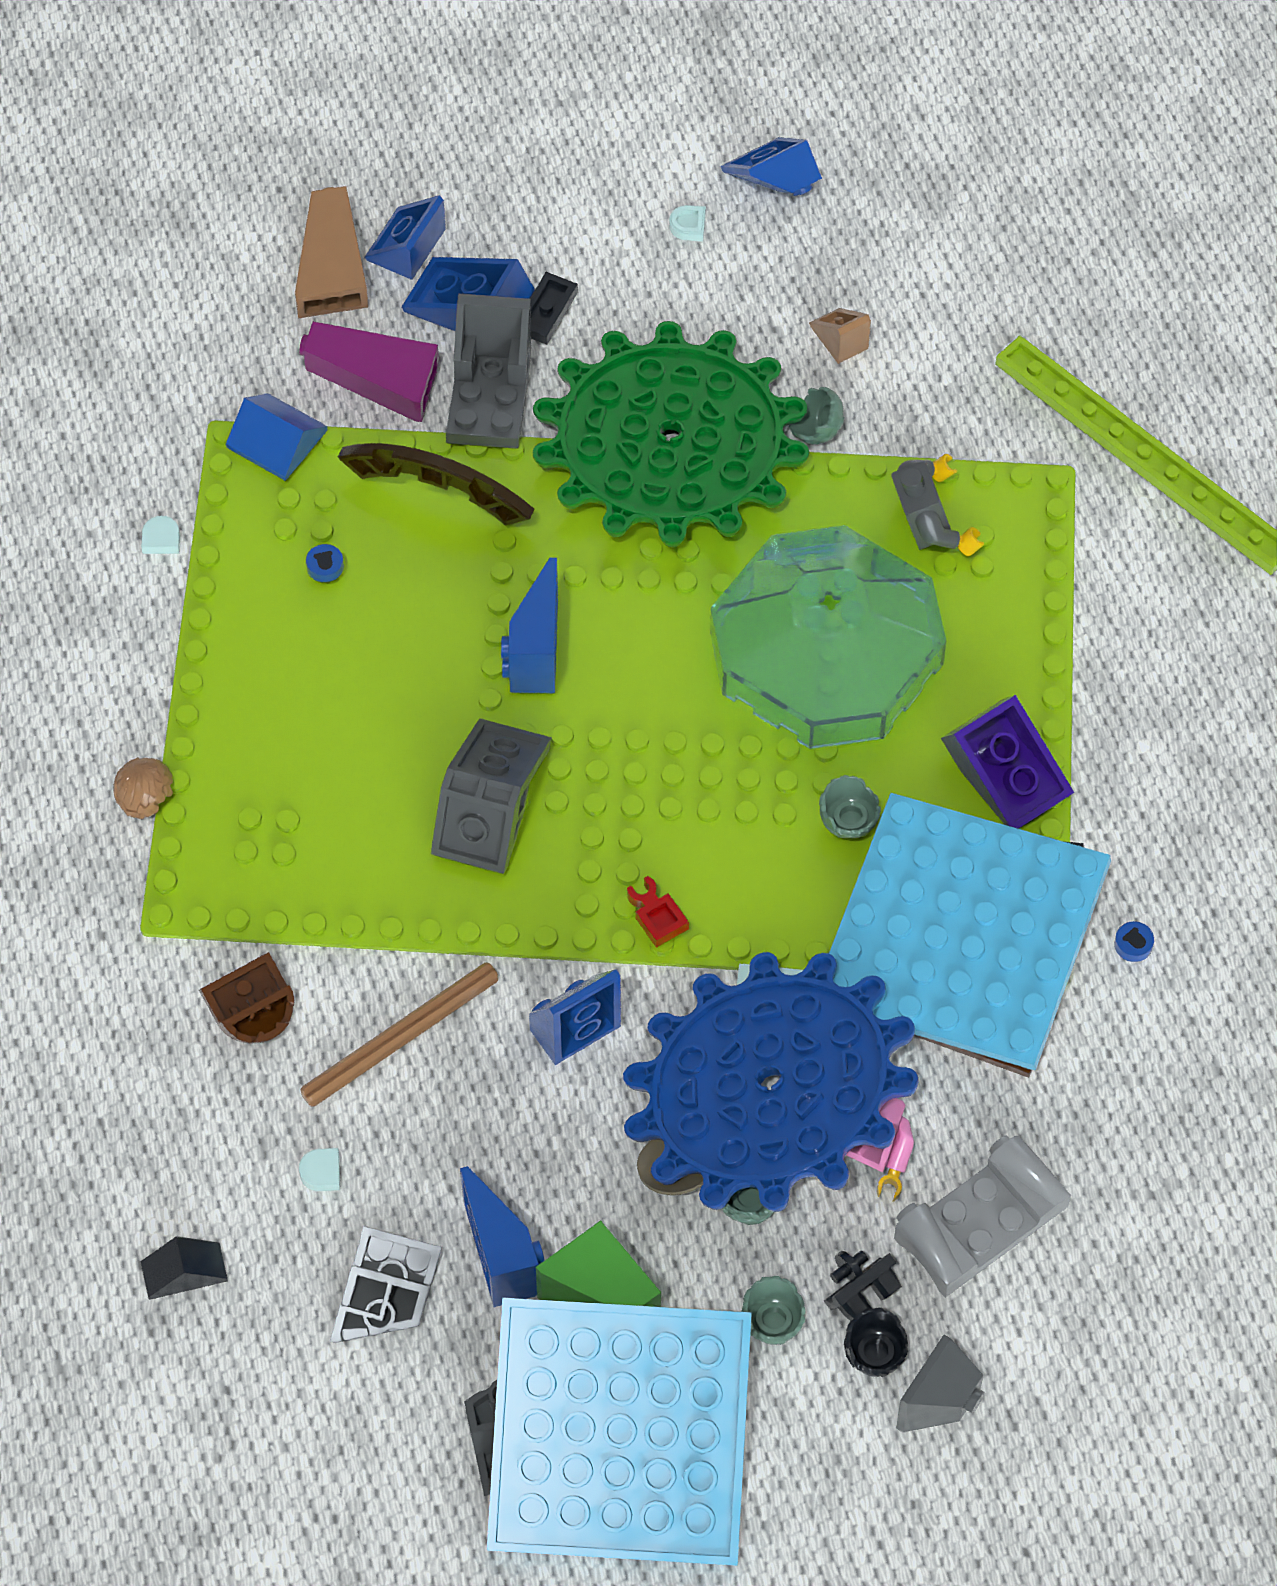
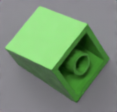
(595, 1271)

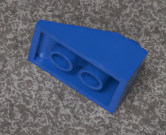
(445, 278)
(532, 637)
(578, 1016)
(501, 1242)

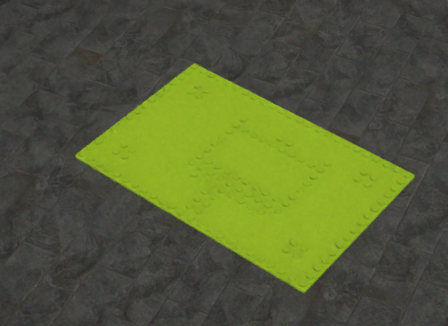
(329, 710)

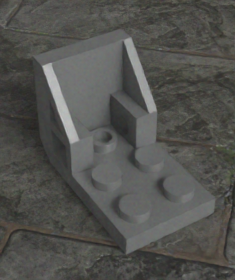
(490, 370)
(487, 795)

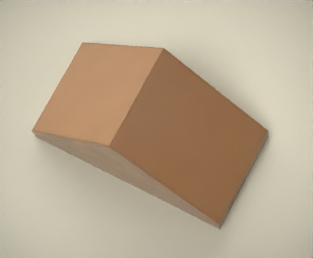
(843, 332)

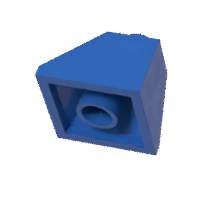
(778, 165)

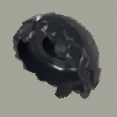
(875, 1342)

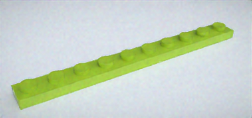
(1141, 452)

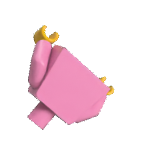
(894, 1156)

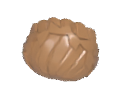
(142, 786)

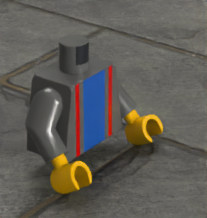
(924, 507)

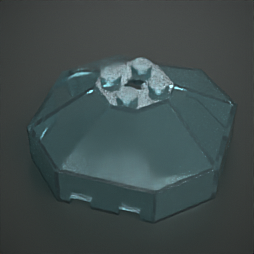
(821, 669)

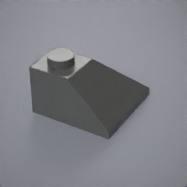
(941, 1390)

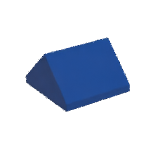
(409, 236)
(273, 434)

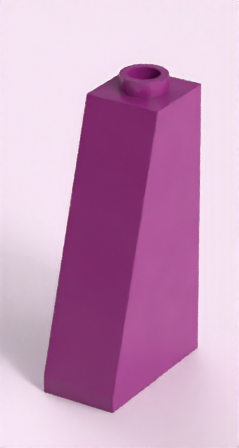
(374, 365)

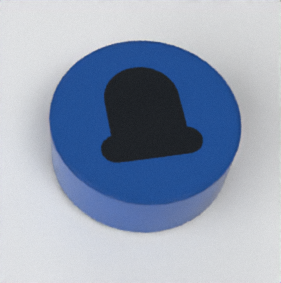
(324, 563)
(1134, 941)

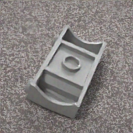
(982, 1215)

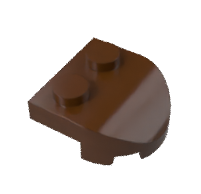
(251, 1001)

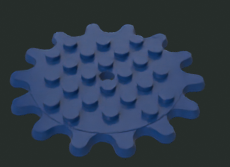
(827, 1094)

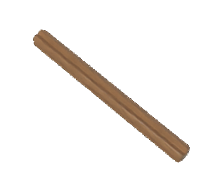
(399, 1034)

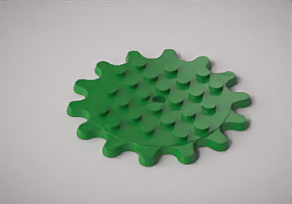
(716, 463)

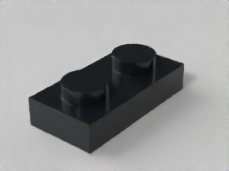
(550, 305)

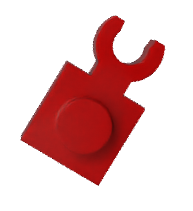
(657, 916)

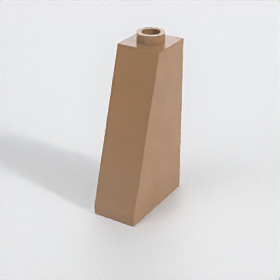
(330, 259)

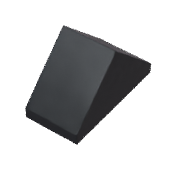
(183, 1266)

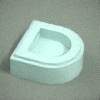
(688, 222)
(160, 536)
(320, 1170)

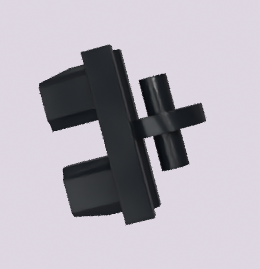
(877, 1275)

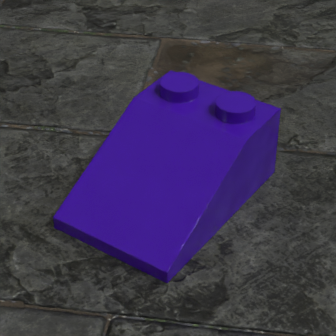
(1008, 763)

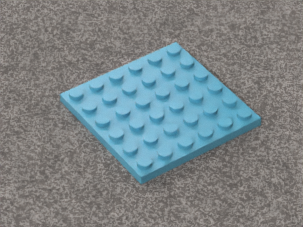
(968, 927)
(619, 1431)

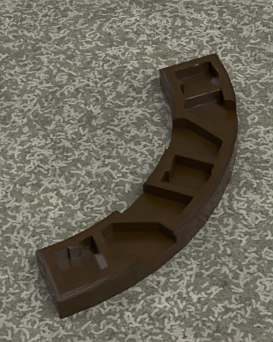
(390, 460)

